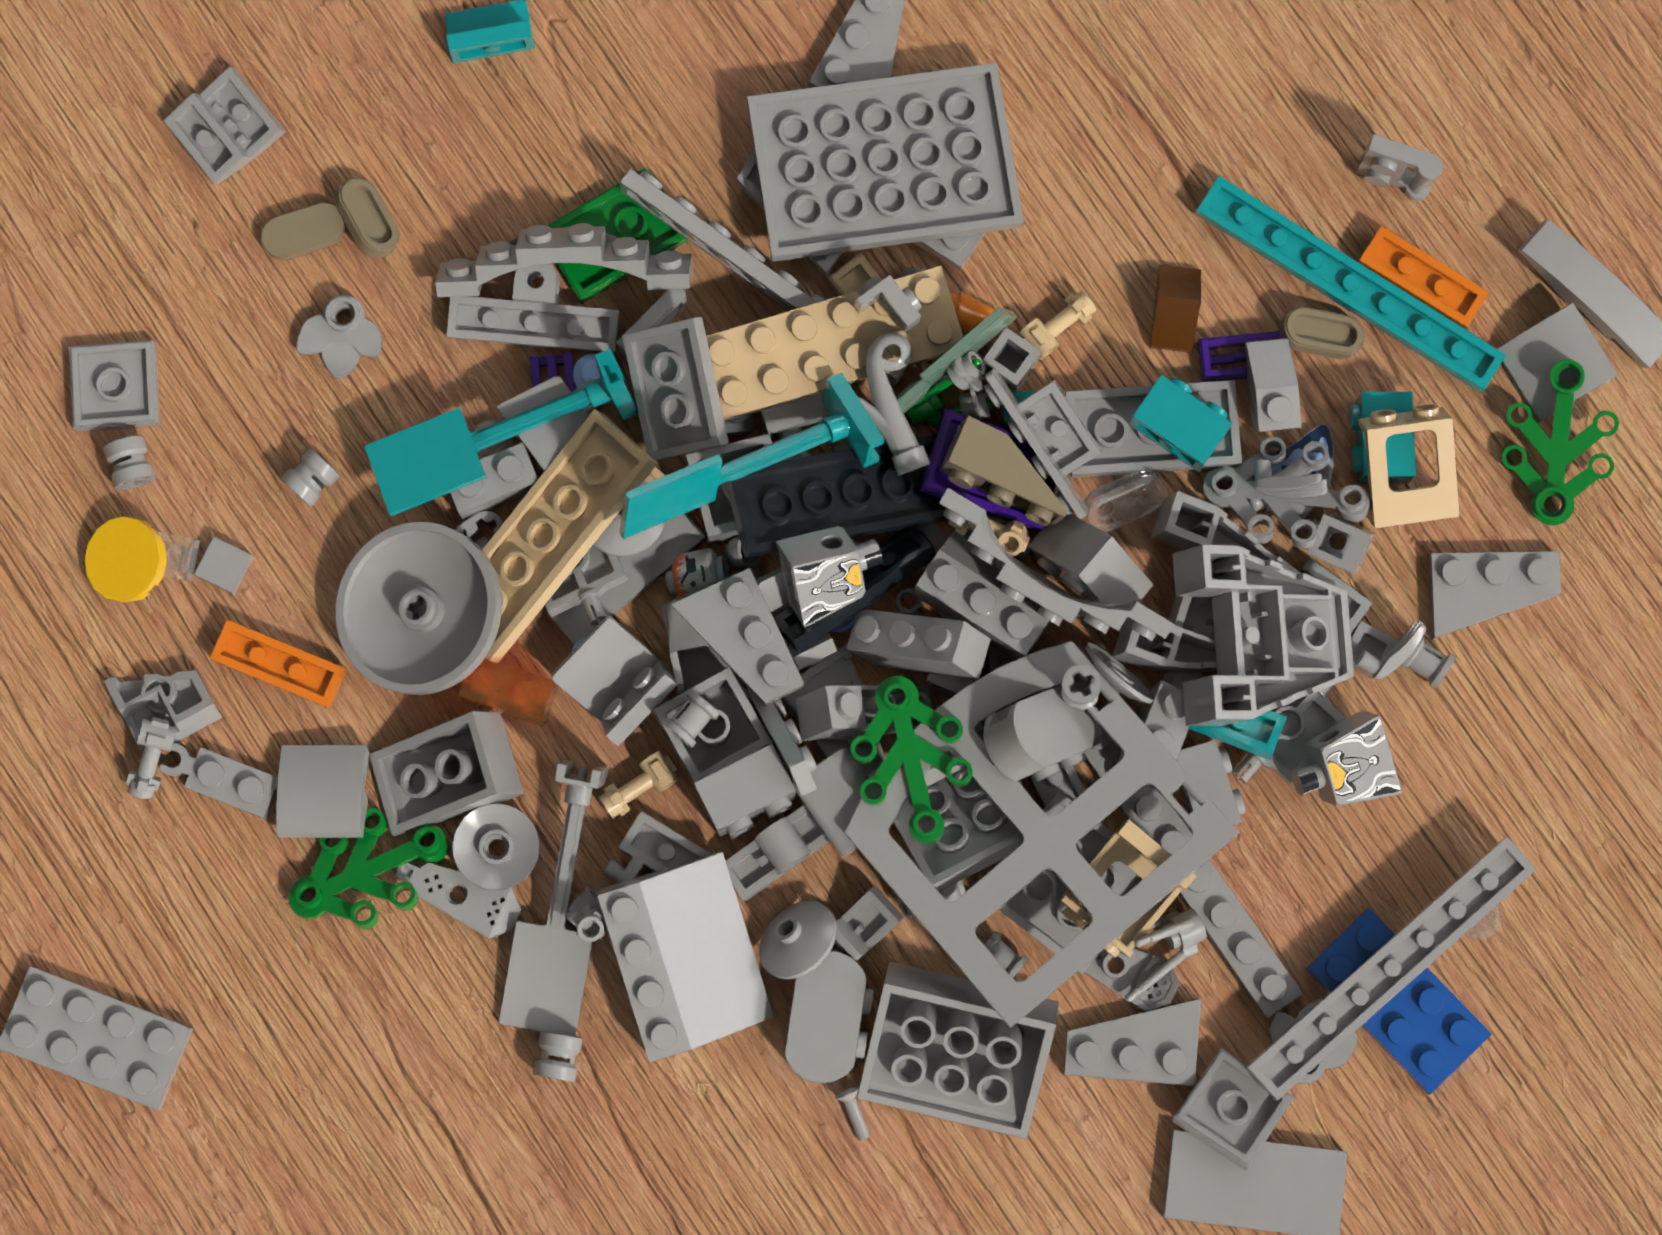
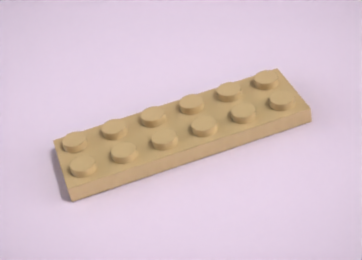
(801, 348)
(561, 521)

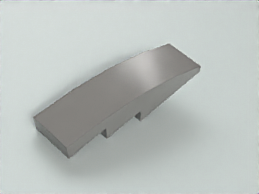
(1595, 291)

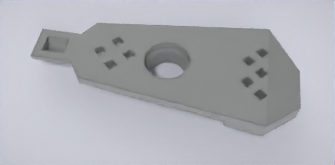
(473, 908)
(1134, 971)

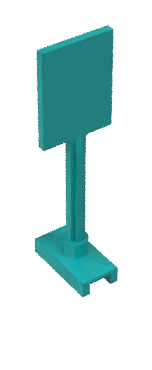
(444, 453)
(699, 482)

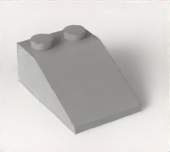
(446, 772)

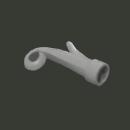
(887, 411)

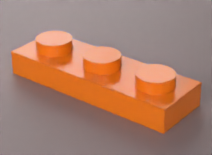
(1423, 277)
(278, 664)

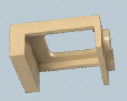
(1413, 504)
(1140, 855)

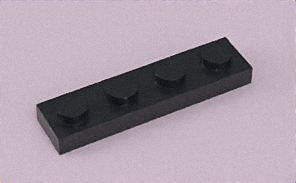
(902, 557)

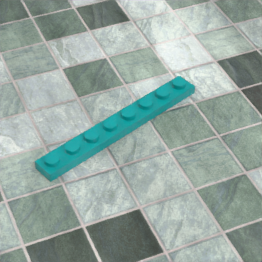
(1350, 284)

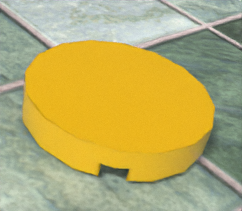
(125, 559)

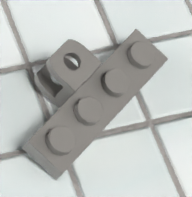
(533, 317)

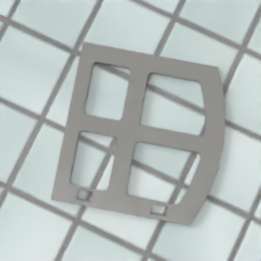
(1047, 839)

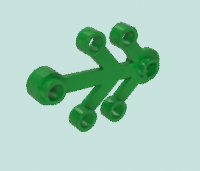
(1559, 451)
(908, 751)
(361, 874)

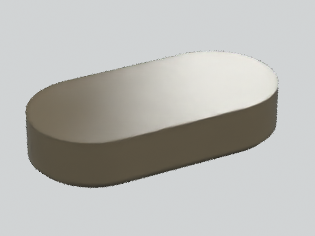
(367, 217)
(303, 231)
(1322, 332)

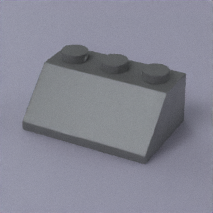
(968, 591)

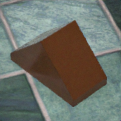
(1176, 308)

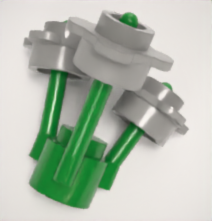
(964, 373)

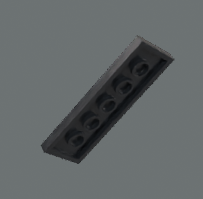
(829, 493)

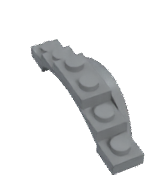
(565, 245)
(1054, 604)

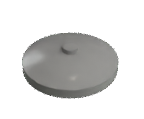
(418, 608)

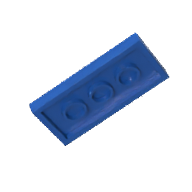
(1422, 1024)

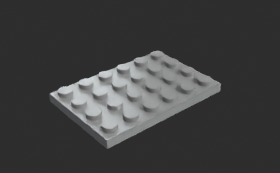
(884, 162)

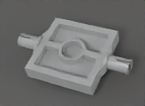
(586, 583)
(1304, 721)

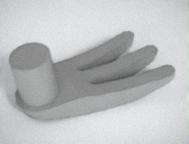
(1284, 486)
(1396, 656)

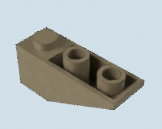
(994, 464)

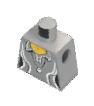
(824, 571)
(1349, 763)

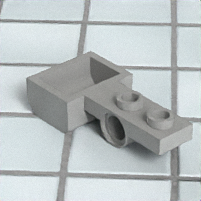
(806, 830)

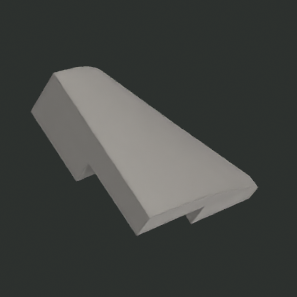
(174, 698)

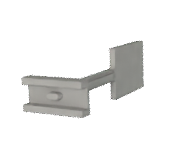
(549, 960)

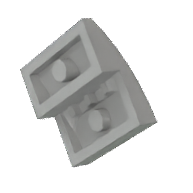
(224, 126)
(1542, 346)
(322, 791)

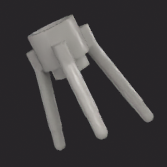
(1180, 931)

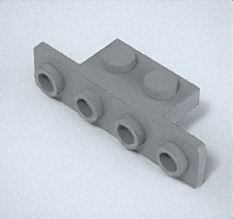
(1053, 433)

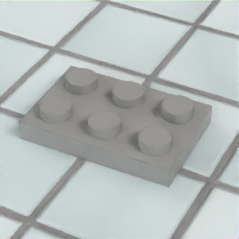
(675, 389)

